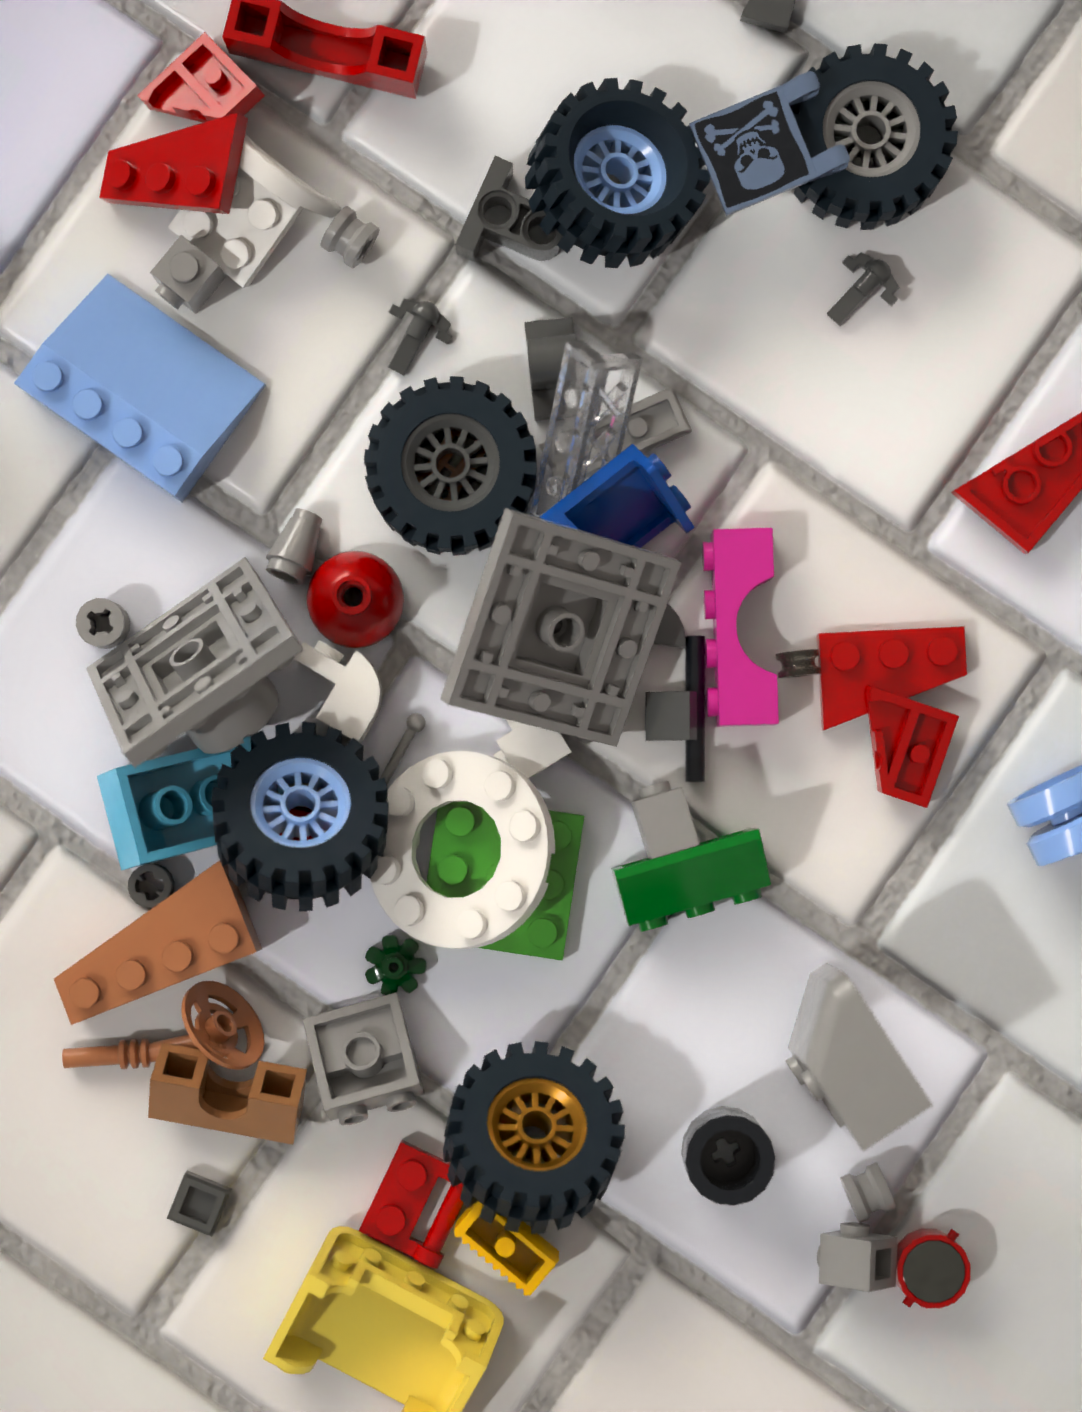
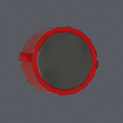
(931, 1268)

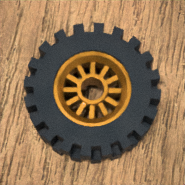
(534, 1189)

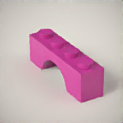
(742, 690)

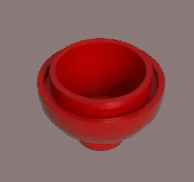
(359, 624)

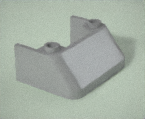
(851, 1060)

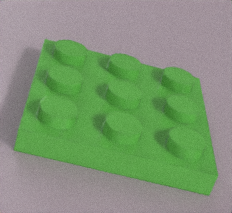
(467, 855)

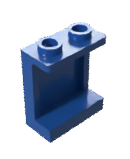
(625, 501)

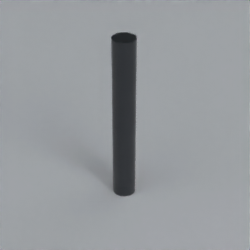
(696, 682)

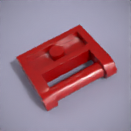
(402, 1200)

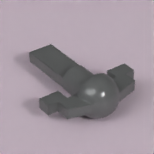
(875, 273)
(425, 315)

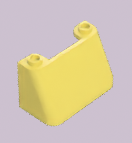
(388, 1325)

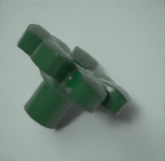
(399, 954)

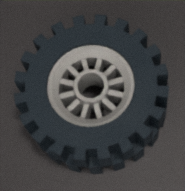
(926, 139)

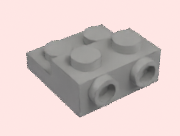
(363, 1059)

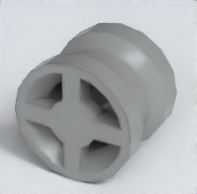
(349, 237)
(111, 628)
(868, 1192)

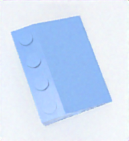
(141, 386)

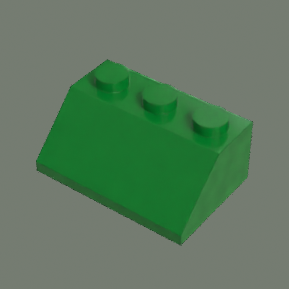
(693, 879)

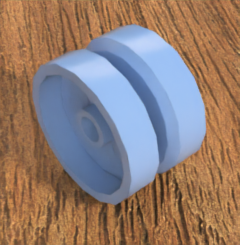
(1056, 801)

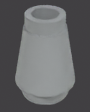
(295, 548)

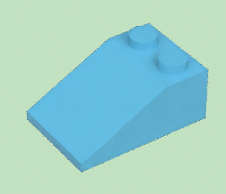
(163, 805)

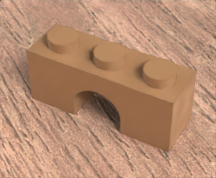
(192, 1094)

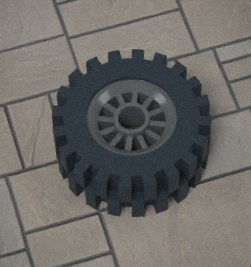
(445, 408)

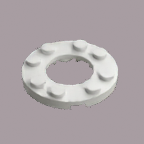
(520, 874)

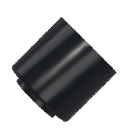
(753, 1162)

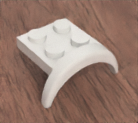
(261, 212)

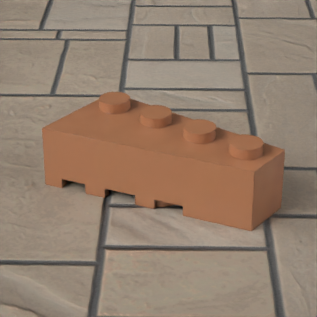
(172, 942)

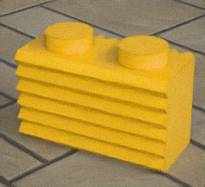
(519, 1255)

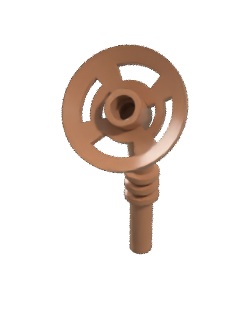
(212, 1035)

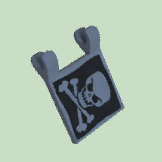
(758, 147)

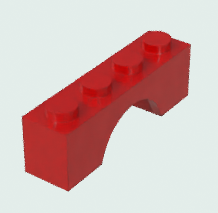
(361, 56)

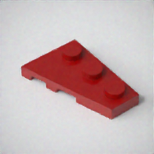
(179, 169)
(1030, 487)
(890, 660)

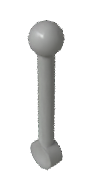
(415, 723)

